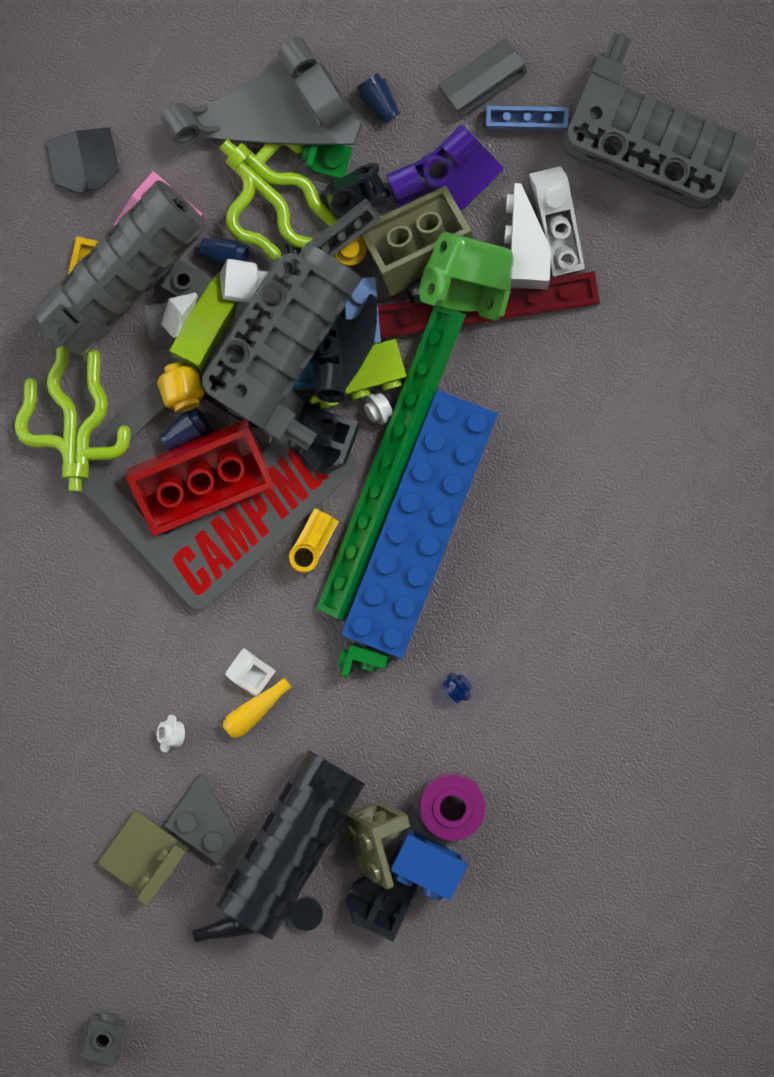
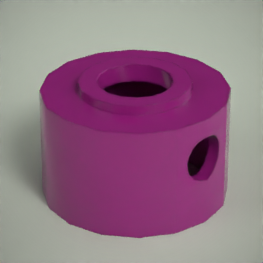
(446, 785)

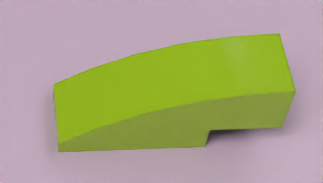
(204, 326)

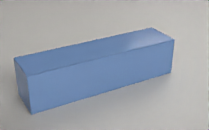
(526, 118)

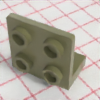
(365, 832)
(143, 856)

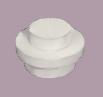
(377, 408)

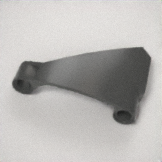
(284, 105)

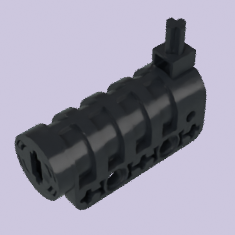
(289, 845)

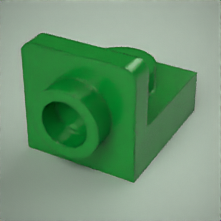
(327, 159)
(367, 658)

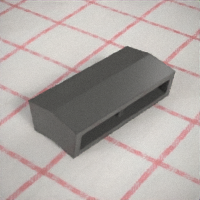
(482, 78)

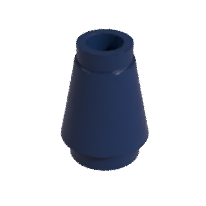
(378, 97)
(222, 249)
(185, 429)

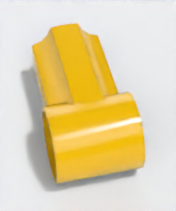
(314, 539)

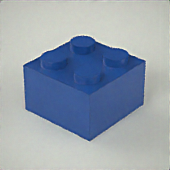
(428, 865)

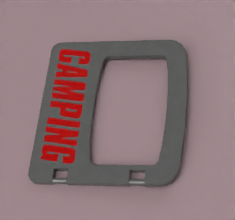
(219, 547)

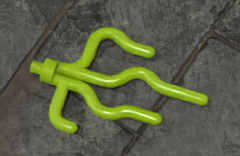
(254, 177)
(73, 446)

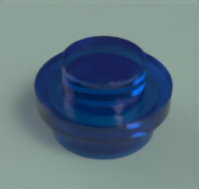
(457, 687)

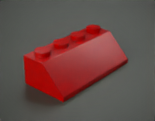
(200, 477)

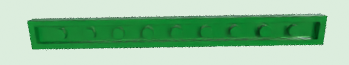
(390, 462)

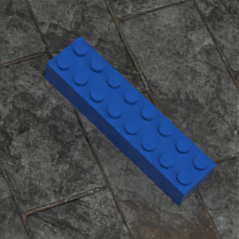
(419, 524)

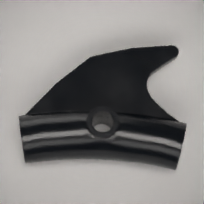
(344, 352)

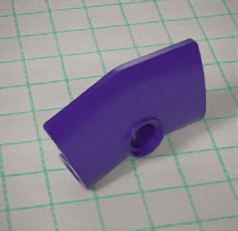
(465, 171)

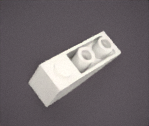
(557, 219)
(527, 243)

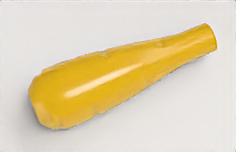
(251, 712)

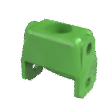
(468, 276)

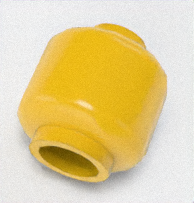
(180, 387)

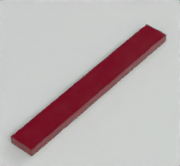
(562, 294)

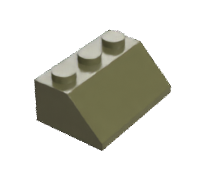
(407, 236)

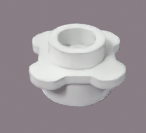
(170, 733)

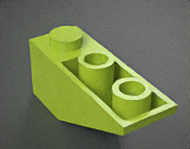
(380, 368)

